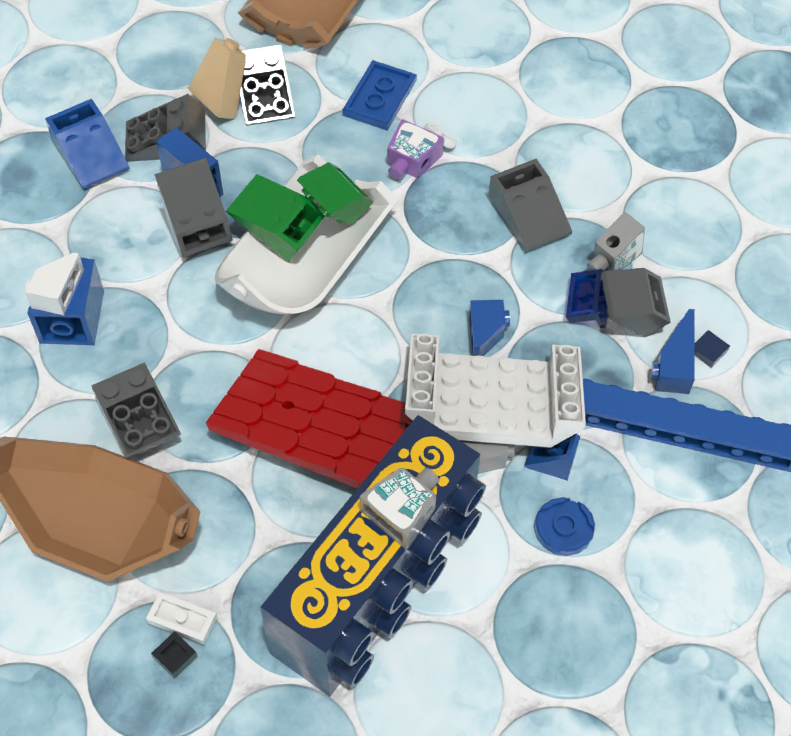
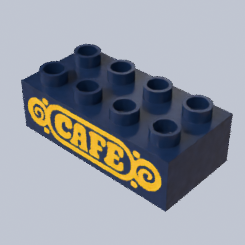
(359, 576)

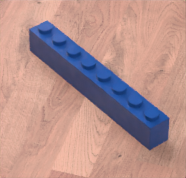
(688, 425)

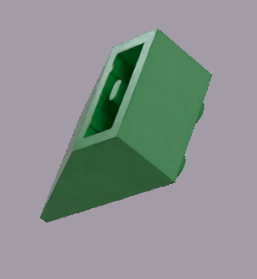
(276, 215)

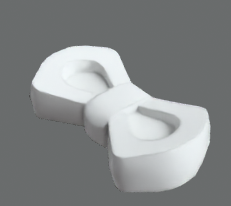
(449, 142)

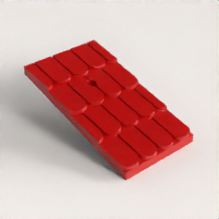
(309, 418)

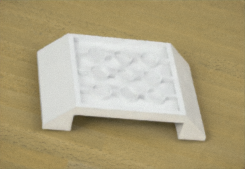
(496, 396)

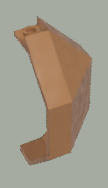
(92, 506)

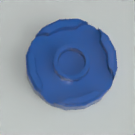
(564, 526)

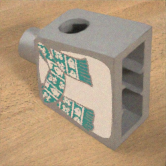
(618, 245)
(401, 504)

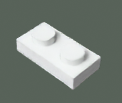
(182, 617)

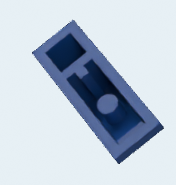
(676, 361)

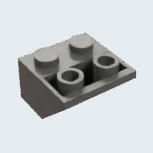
(636, 300)

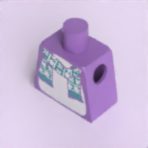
(413, 150)

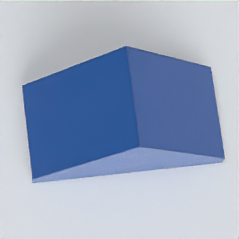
(554, 460)

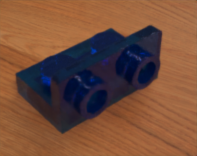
(587, 298)

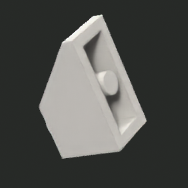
(55, 284)

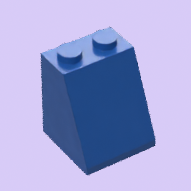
(81, 317)

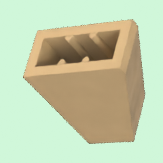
(220, 78)

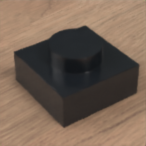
(174, 654)

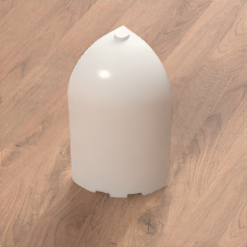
(274, 285)

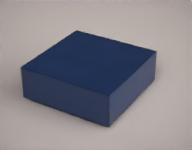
(710, 348)

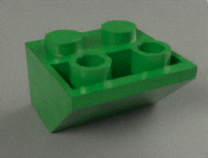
(335, 193)

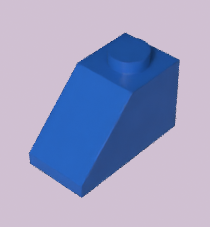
(487, 324)

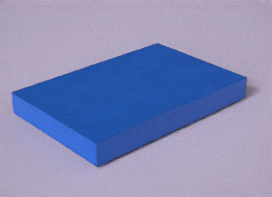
(379, 95)

